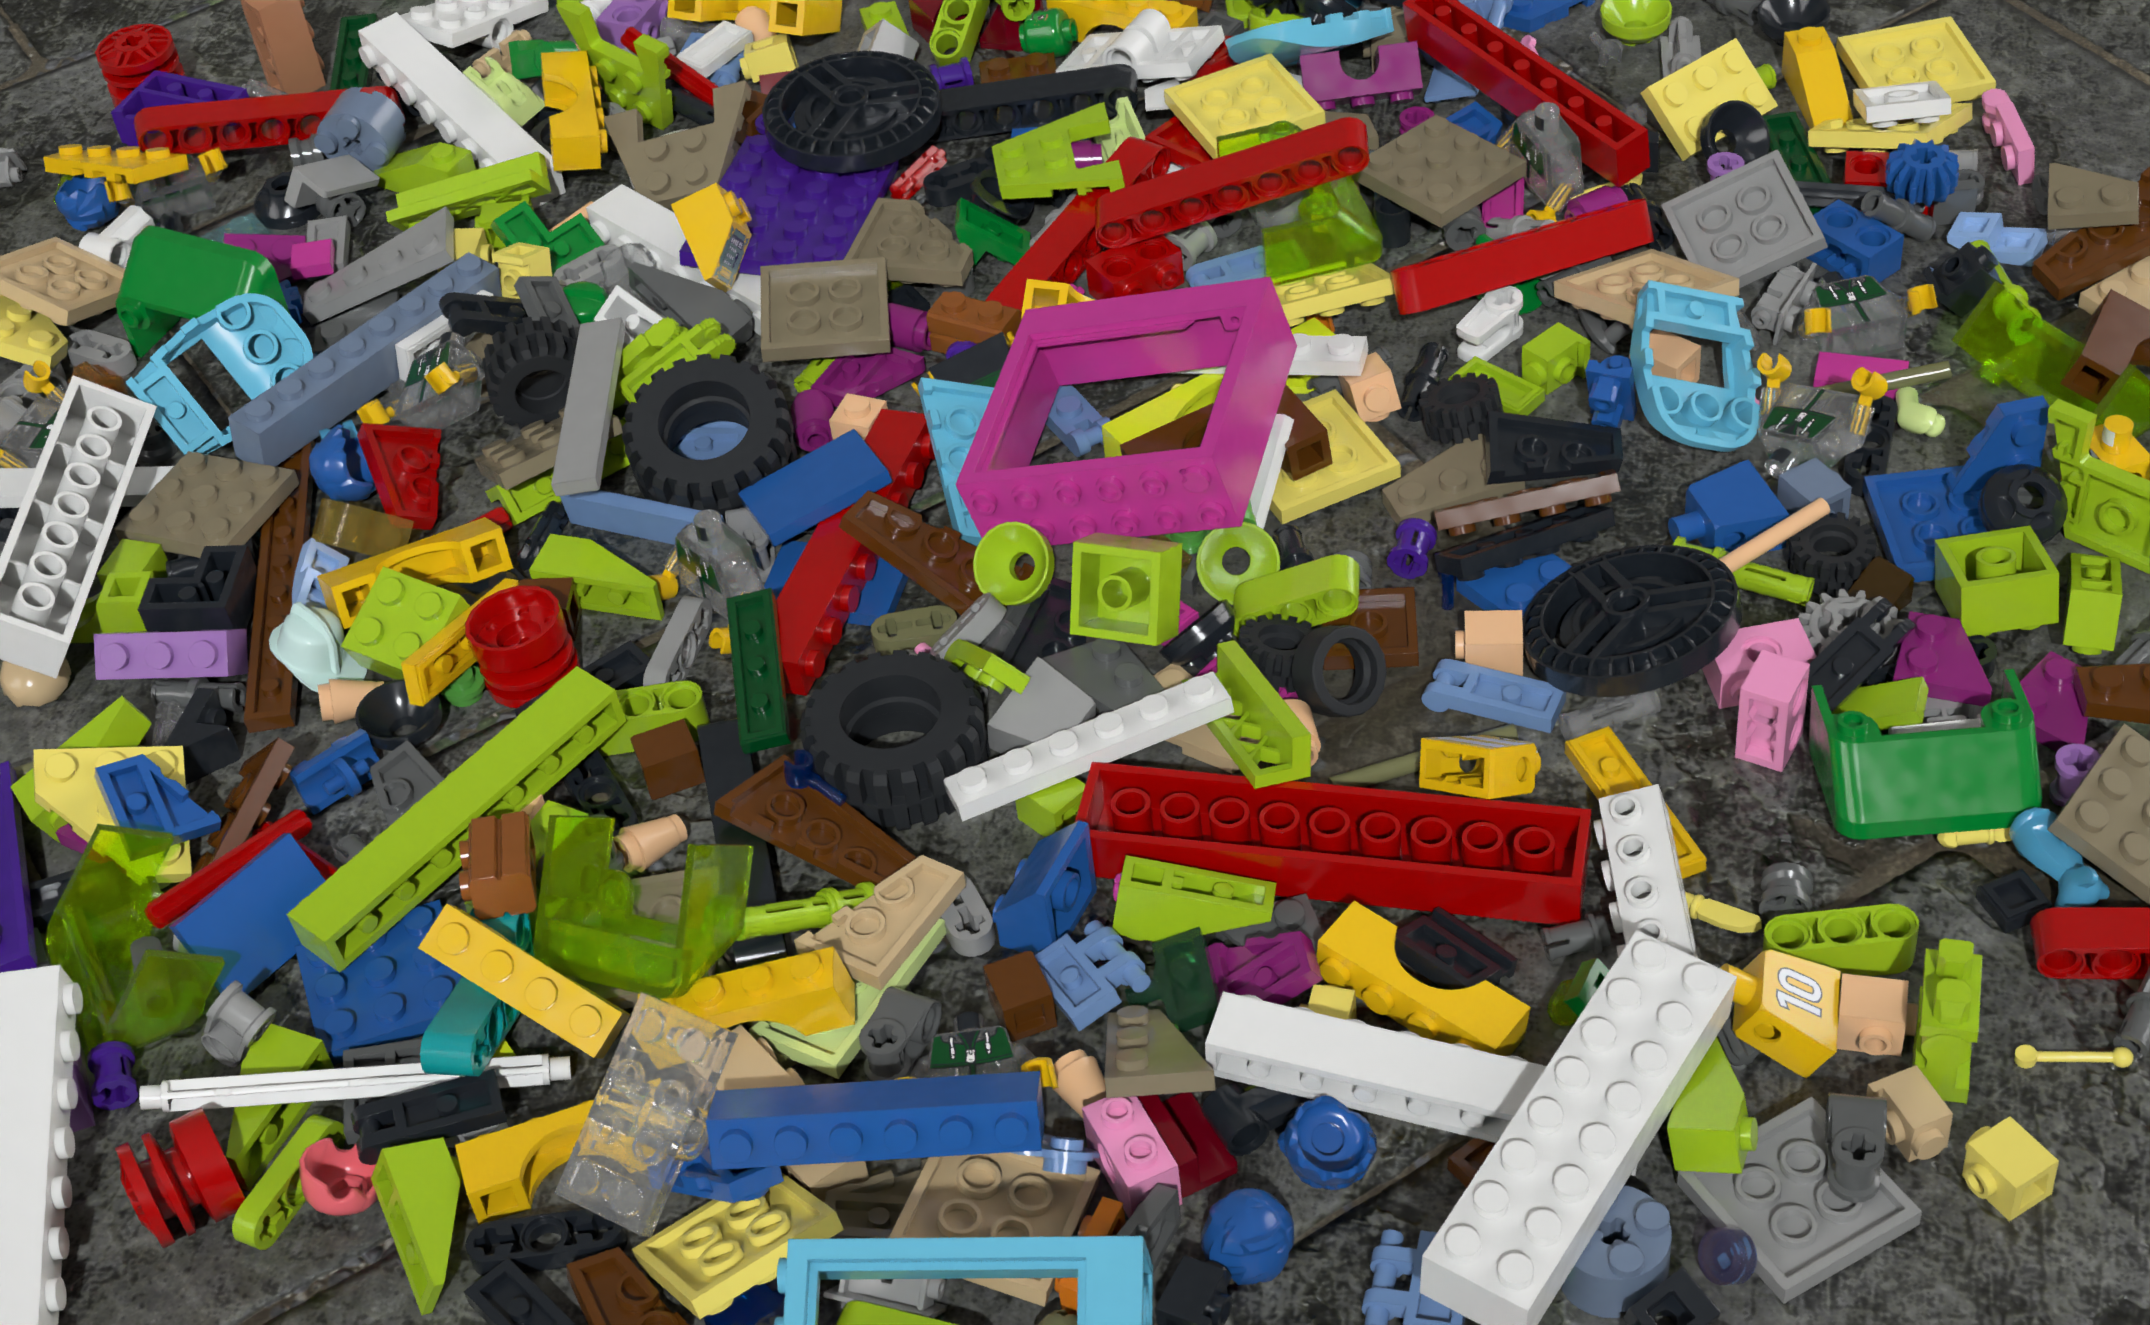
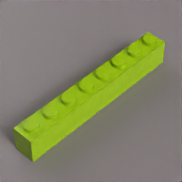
(423, 844)

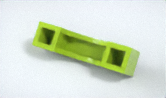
(114, 607)

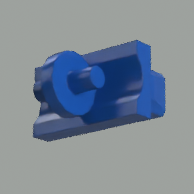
(1611, 391)
(335, 771)

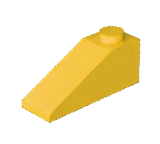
(1815, 76)

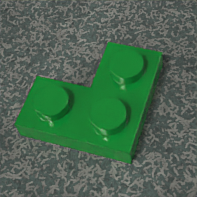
(564, 243)

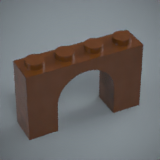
(2110, 342)
(1305, 450)

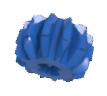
(1922, 172)

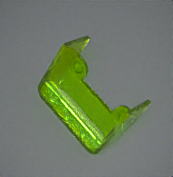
(1332, 227)
(2034, 355)
(589, 923)
(93, 940)

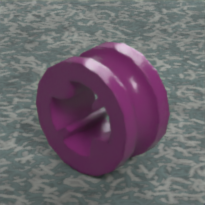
(1413, 116)

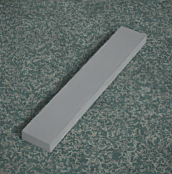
(588, 407)

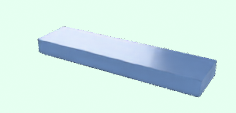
(628, 515)

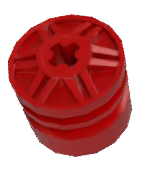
(133, 55)
(520, 643)
(180, 1177)

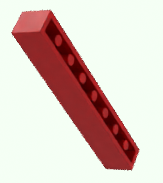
(1522, 80)
(836, 565)

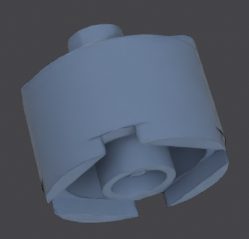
(363, 127)
(1623, 1256)

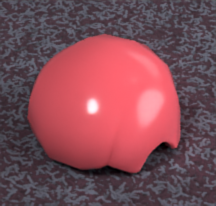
(336, 1179)

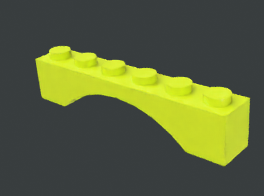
(1187, 399)

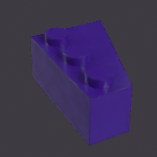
(168, 89)

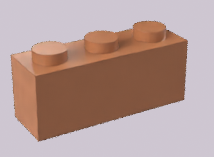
(285, 44)

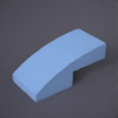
(2008, 244)
(314, 561)

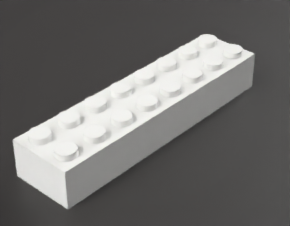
(67, 522)
(1577, 1136)

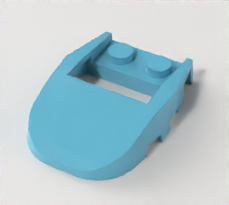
(1299, 37)
(250, 339)
(1688, 410)

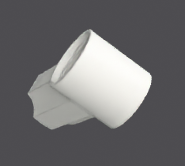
(116, 240)

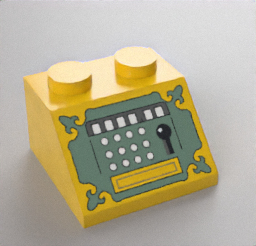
(715, 232)

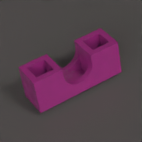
(1395, 78)

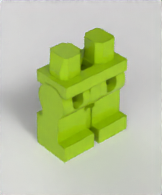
(1948, 1017)

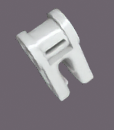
(1491, 324)

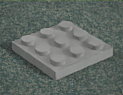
(1746, 221)
(1791, 1212)

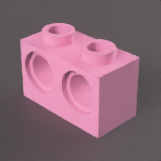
(1772, 710)

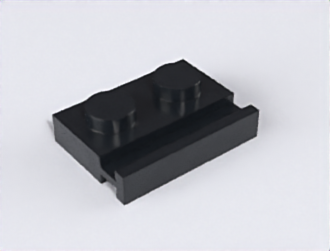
(1451, 952)

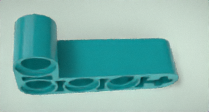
(471, 1019)

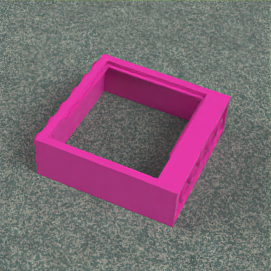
(1125, 338)

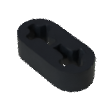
(949, 184)

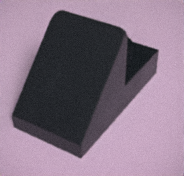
(204, 736)

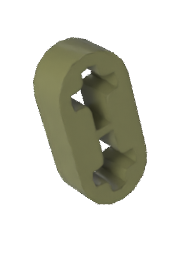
(911, 627)

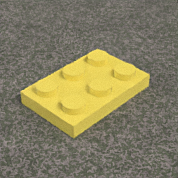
(1693, 91)

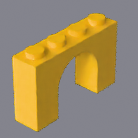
(785, 16)

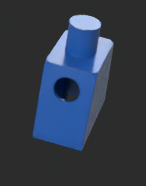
(1728, 509)

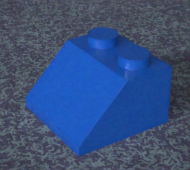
(1048, 891)

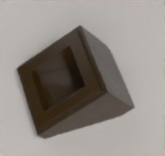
(1885, 580)

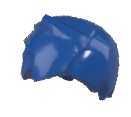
(85, 202)
(341, 467)
(1328, 1144)
(1249, 1235)

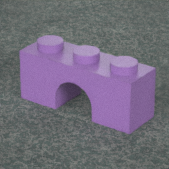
(170, 654)

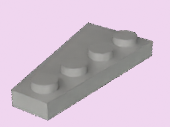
(390, 265)

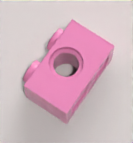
(1733, 665)
(1129, 1150)

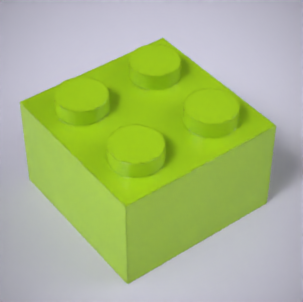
(1997, 581)
(1126, 588)
(398, 620)

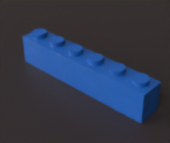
(876, 1120)

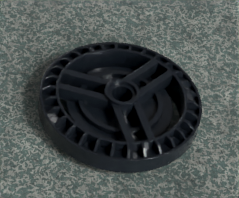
(852, 111)
(1632, 620)

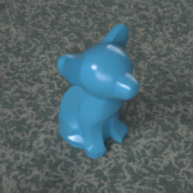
(2076, 883)

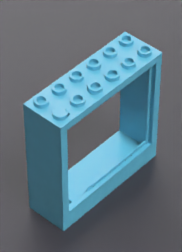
(1110, 1270)

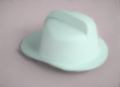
(311, 647)

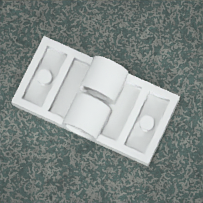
(472, 21)
(1149, 48)

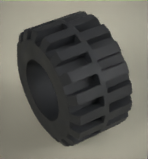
(522, 351)

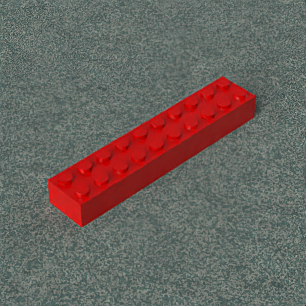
(1346, 841)

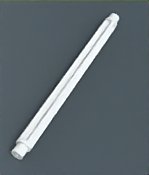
(336, 1084)

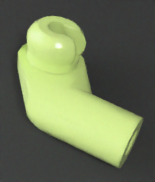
(1915, 416)

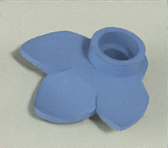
(1063, 1155)

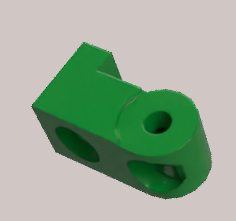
(526, 55)

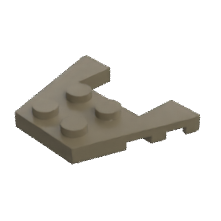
(683, 161)

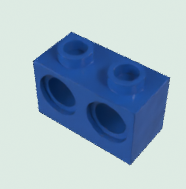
(1857, 243)

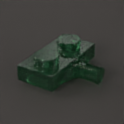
(1182, 981)

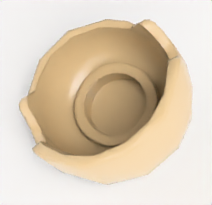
(31, 687)

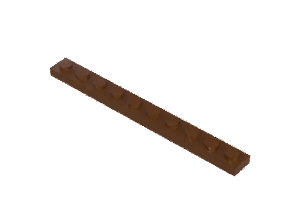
(270, 684)

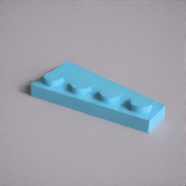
(952, 419)

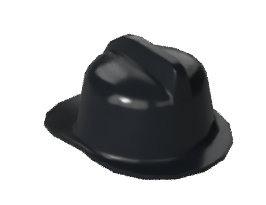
(988, 196)

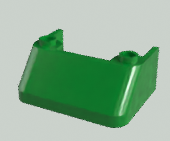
(185, 278)
(1927, 778)

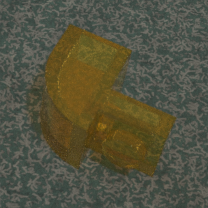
(359, 528)

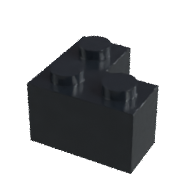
(214, 598)

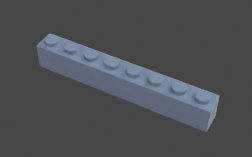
(349, 370)

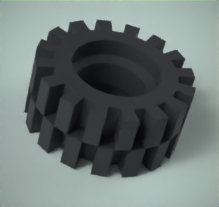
(1459, 407)
(1832, 535)
(1273, 646)

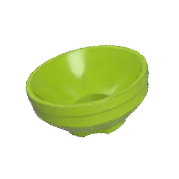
(1635, 20)
(1262, 552)
(997, 557)

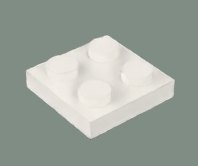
(1891, 103)

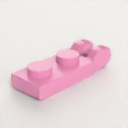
(2009, 133)

